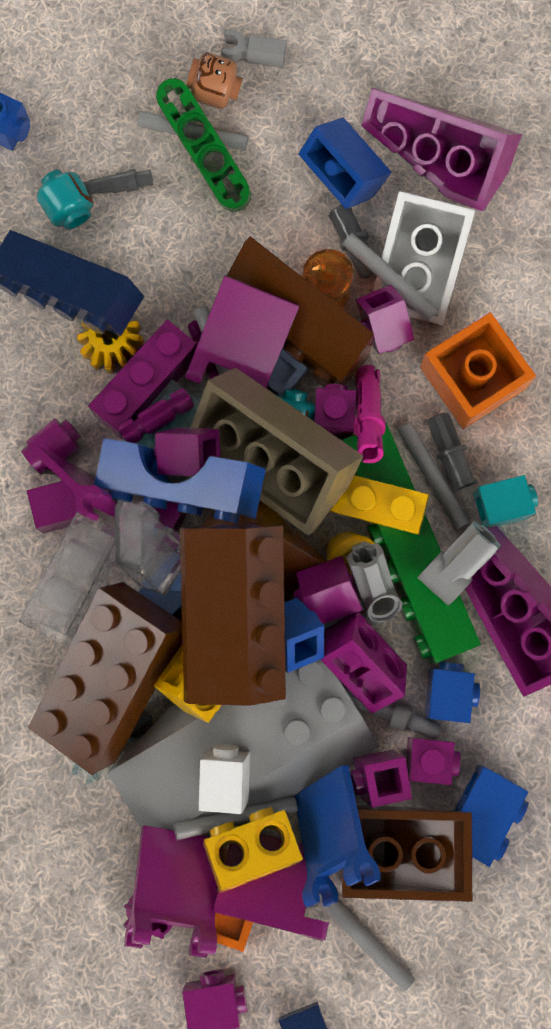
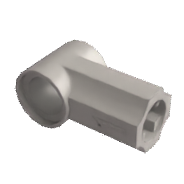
(454, 569)
(373, 582)

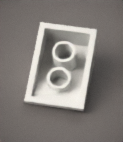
(427, 248)

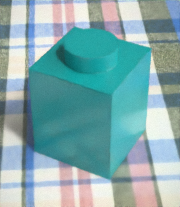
(506, 501)

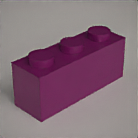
(144, 377)

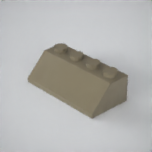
(302, 460)

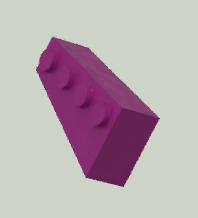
(516, 613)

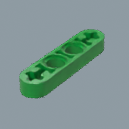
(206, 144)

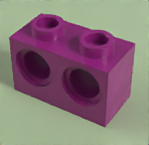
(364, 662)

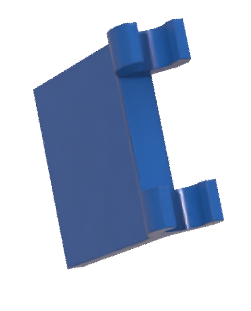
(332, 837)

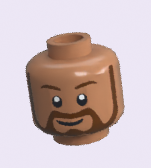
(214, 80)

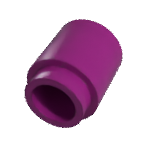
(54, 437)

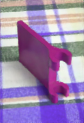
(243, 332)
(81, 483)
(173, 889)
(273, 898)

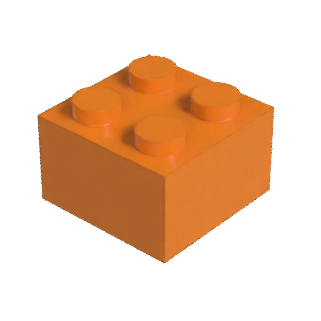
(477, 370)

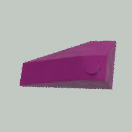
(449, 149)

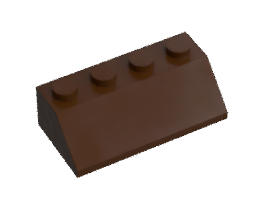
(321, 331)
(233, 614)

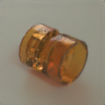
(335, 285)

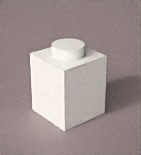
(224, 779)

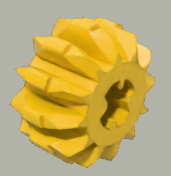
(101, 354)

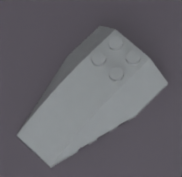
(287, 740)

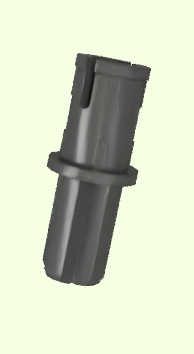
(345, 224)
(451, 451)

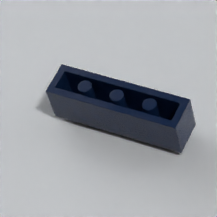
(67, 284)

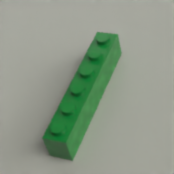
(440, 628)

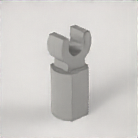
(255, 49)

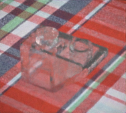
(146, 547)

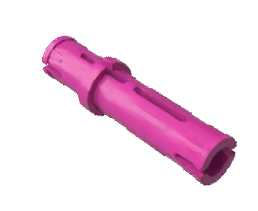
(369, 422)

